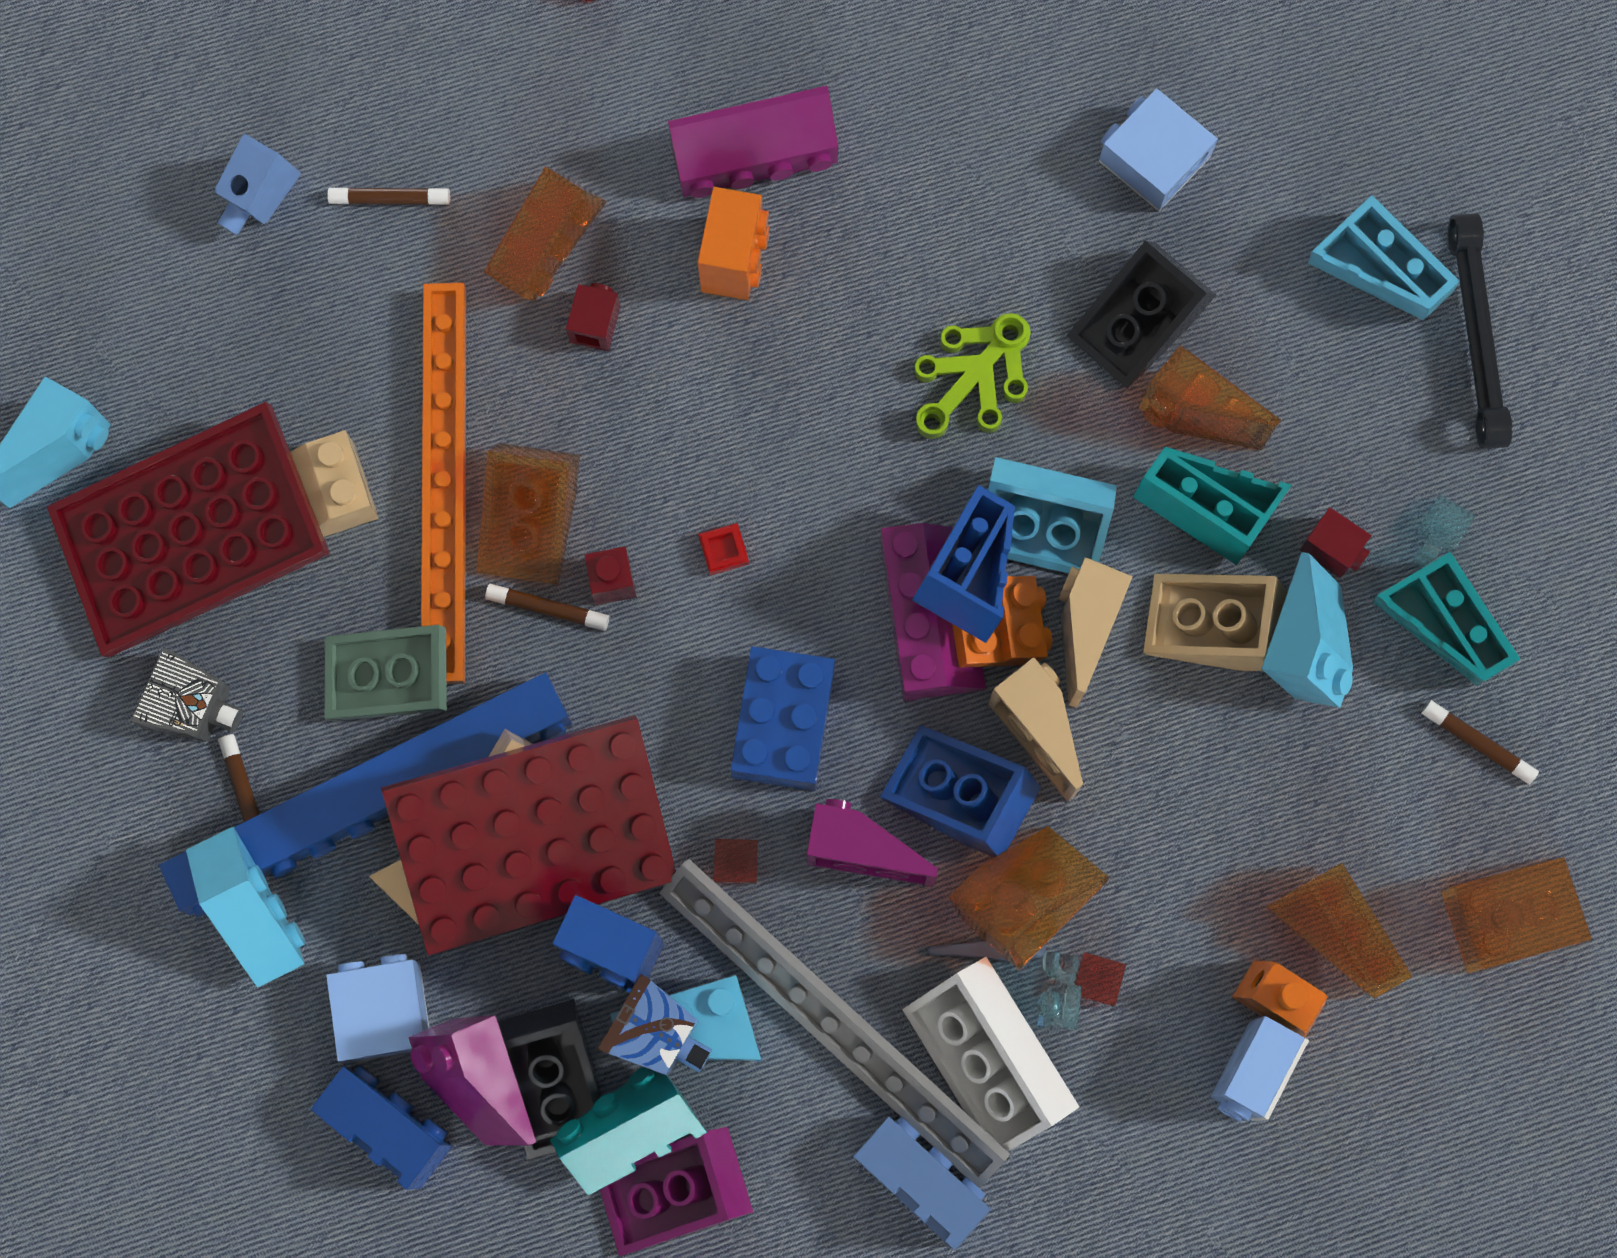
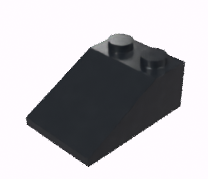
(1141, 313)
(551, 1069)

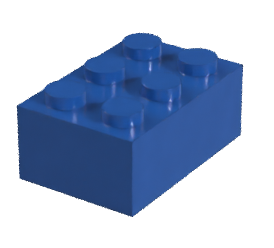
(783, 718)
(608, 942)

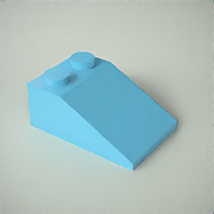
(48, 440)
(1311, 638)

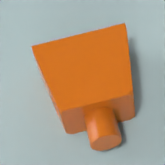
(1280, 996)

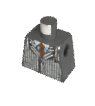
(184, 700)

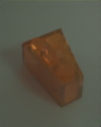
(543, 234)
(1343, 929)

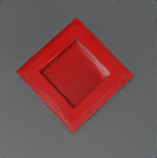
(723, 549)

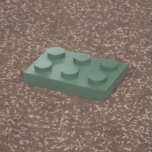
(385, 673)

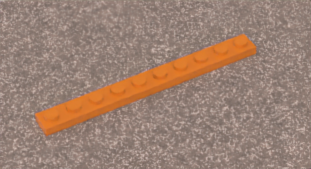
(444, 469)

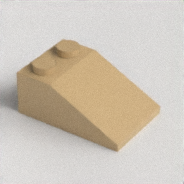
(335, 483)
(1090, 610)
(1214, 619)
(1037, 717)

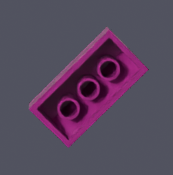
(754, 142)
(921, 638)

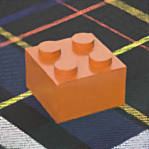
(733, 243)

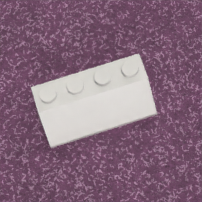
(990, 1056)

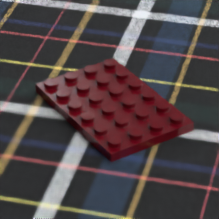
(187, 530)
(528, 832)

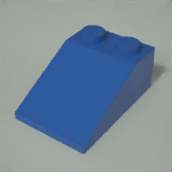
(962, 791)

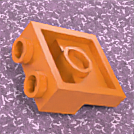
(1017, 636)

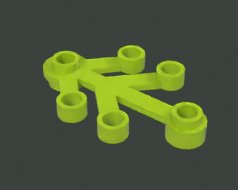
(976, 370)

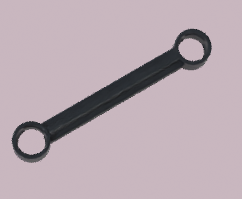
(1493, 419)

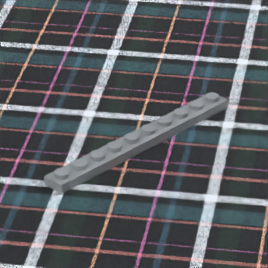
(834, 1024)

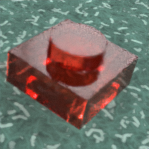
(735, 861)
(1100, 979)

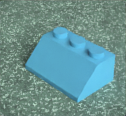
(1055, 514)

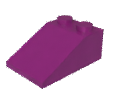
(855, 844)
(474, 1077)
(677, 1193)

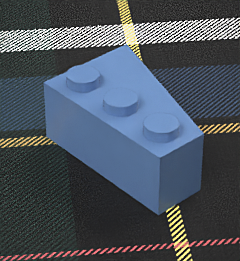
(923, 1181)

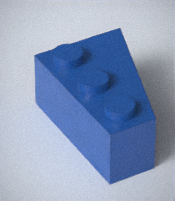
(970, 568)
(383, 1126)

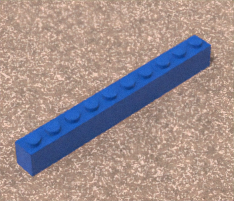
(355, 799)

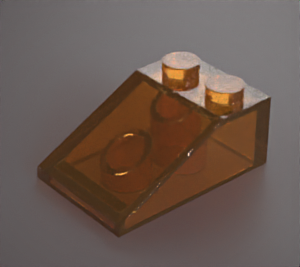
(1203, 404)
(526, 512)
(1027, 894)
(1515, 915)

